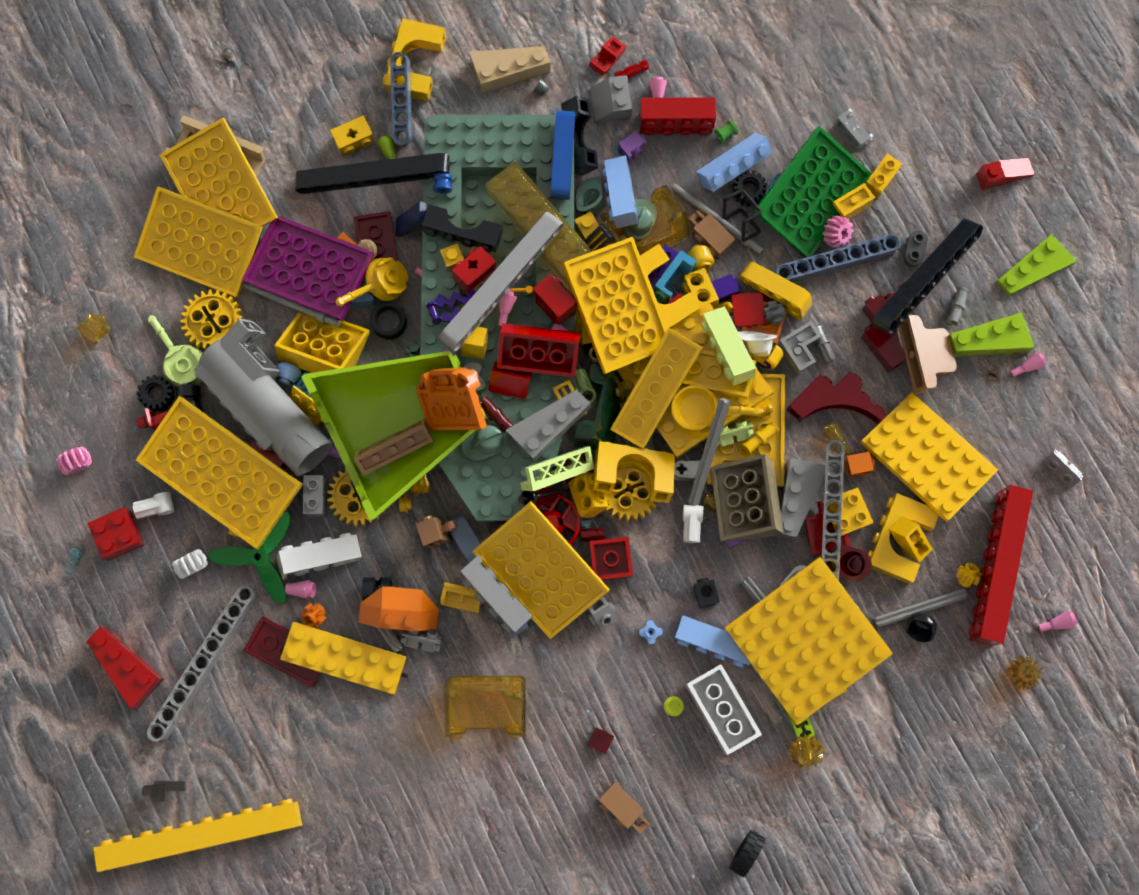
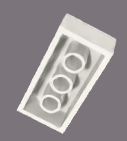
(723, 710)

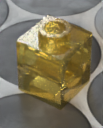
(94, 327)

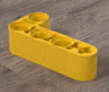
(778, 288)

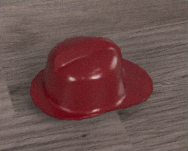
(853, 563)

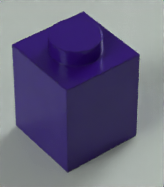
(726, 287)

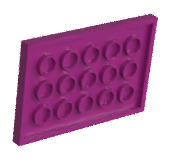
(308, 267)

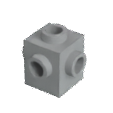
(602, 616)

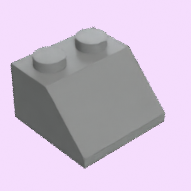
(611, 99)

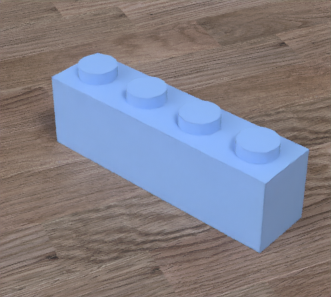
(734, 162)
(620, 192)
(709, 639)

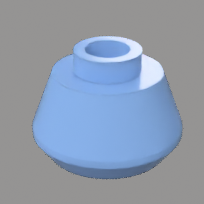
(288, 373)

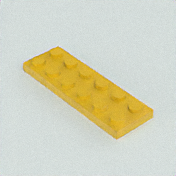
(706, 373)
(656, 388)
(343, 658)

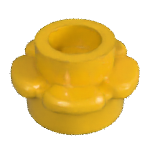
(404, 504)

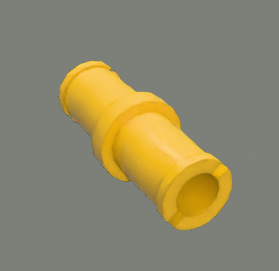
(760, 437)

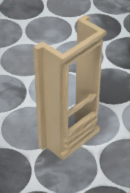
(252, 152)

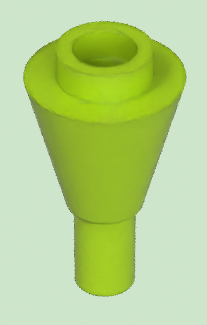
(387, 146)

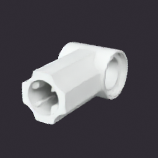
(158, 505)
(692, 518)

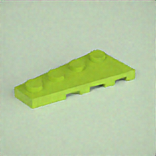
(1039, 263)

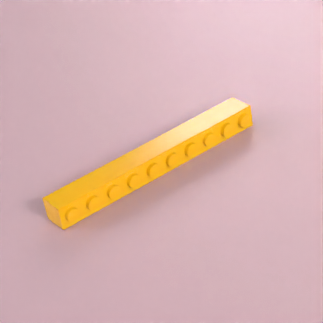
(197, 836)

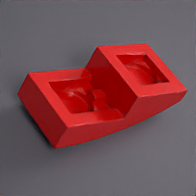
(607, 56)

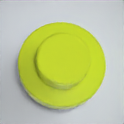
(673, 706)

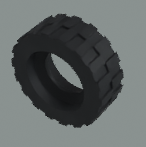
(747, 853)

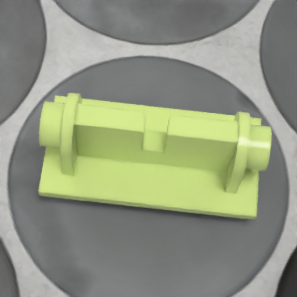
(740, 429)

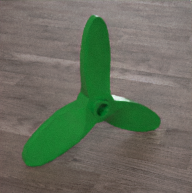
(244, 556)

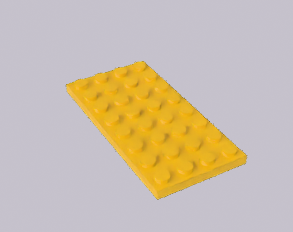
(219, 472)

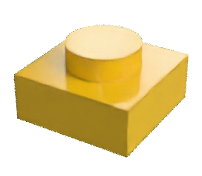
(451, 255)

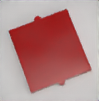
(748, 309)

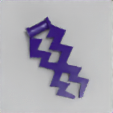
(442, 300)

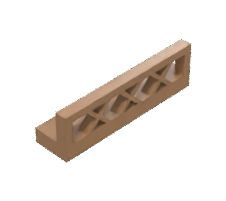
(393, 447)

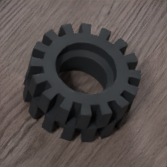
(750, 178)
(150, 383)

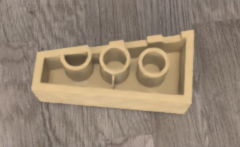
(508, 66)

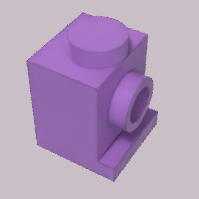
(632, 146)

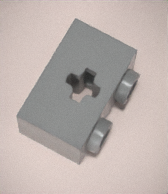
(314, 496)

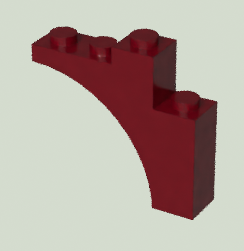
(883, 345)
(845, 395)

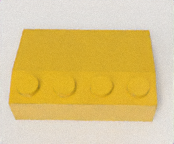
(320, 345)

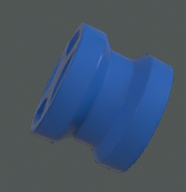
(442, 183)

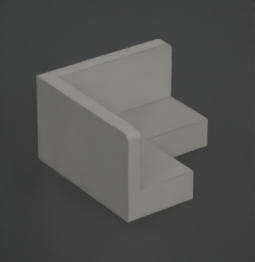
(795, 347)

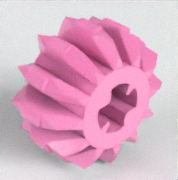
(837, 232)
(74, 460)

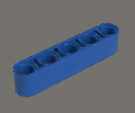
(562, 155)

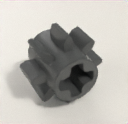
(774, 312)

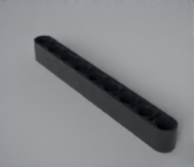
(371, 173)
(927, 276)

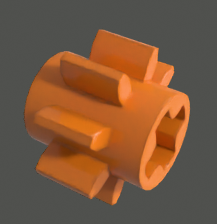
(313, 615)

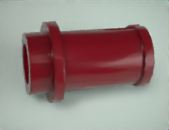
(592, 534)

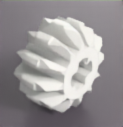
(190, 563)

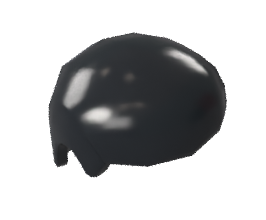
(921, 627)

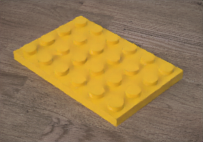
(216, 173)
(198, 241)
(616, 304)
(775, 445)
(929, 457)
(541, 570)

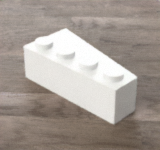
(318, 555)

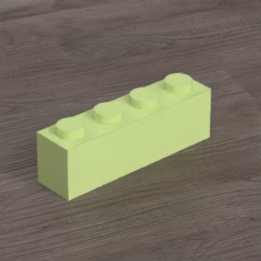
(728, 345)

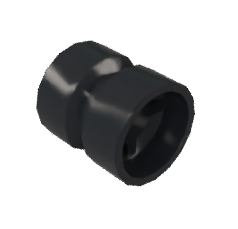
(191, 393)
(370, 585)

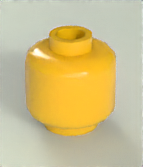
(703, 256)

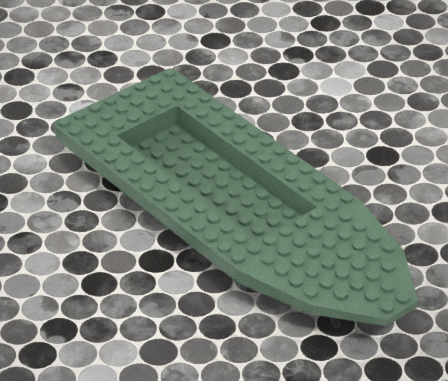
(478, 152)

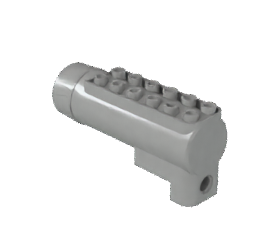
(246, 386)

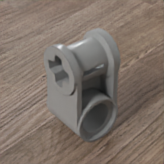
(690, 469)

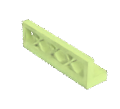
(561, 473)

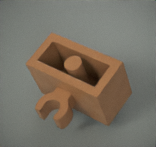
(435, 531)

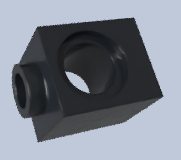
(706, 601)

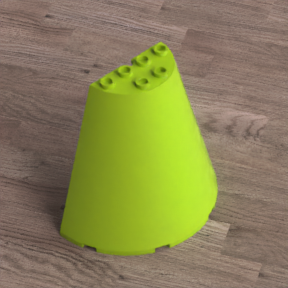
(372, 403)

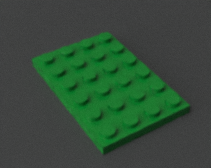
(806, 189)

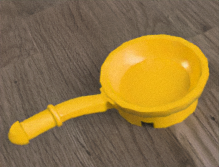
(383, 278)
(696, 406)

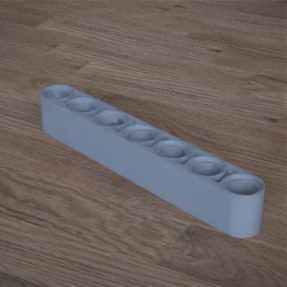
(843, 254)
(467, 543)

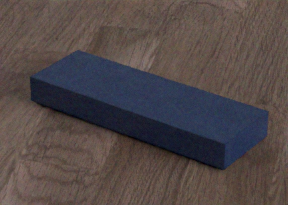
(410, 219)

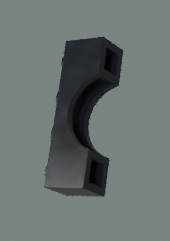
(584, 158)
(438, 224)

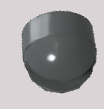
(541, 88)

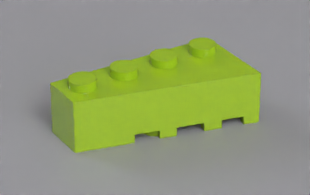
(996, 337)

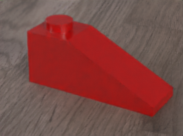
(1004, 172)

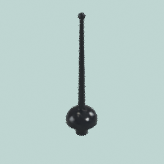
(527, 496)

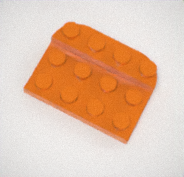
(451, 399)

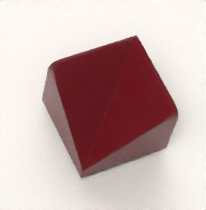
(600, 740)

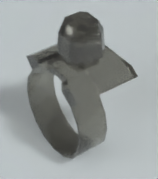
(158, 789)

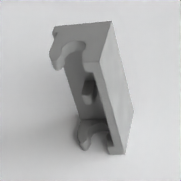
(853, 130)

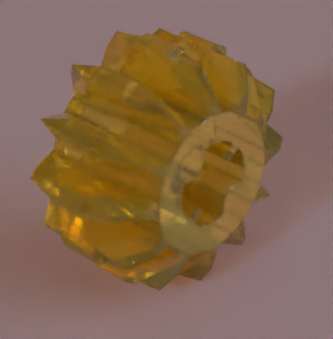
(1025, 680)
(806, 751)

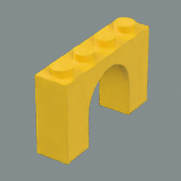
(409, 37)
(678, 310)
(656, 464)
(882, 555)

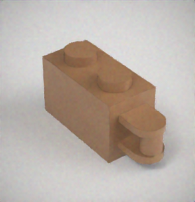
(711, 234)
(623, 808)

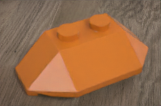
(399, 609)

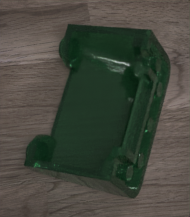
(591, 432)

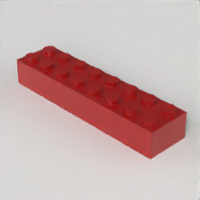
(1000, 566)

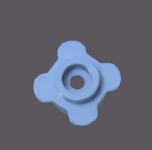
(650, 637)

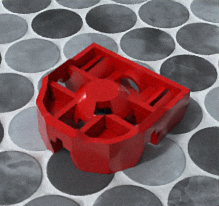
(570, 518)

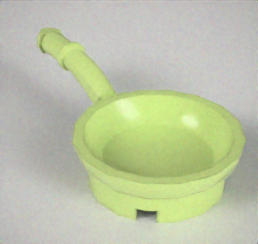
(179, 360)

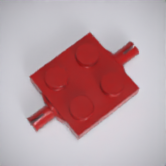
(814, 531)

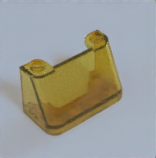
(669, 227)
(485, 704)

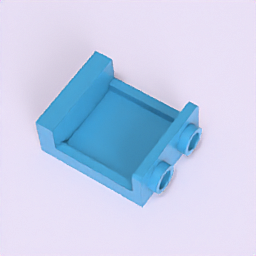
(681, 264)

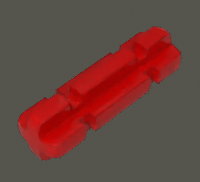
(633, 69)

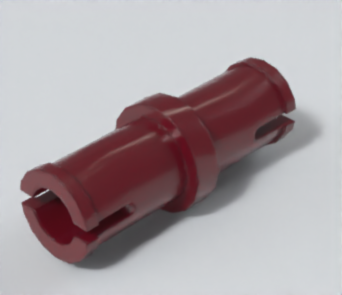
(495, 414)

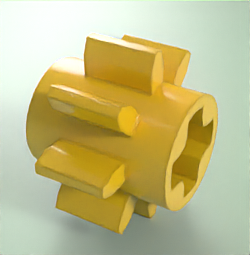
(968, 575)

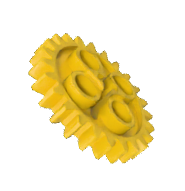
(196, 329)
(343, 502)
(637, 505)

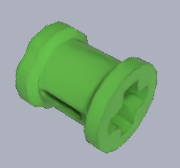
(726, 131)

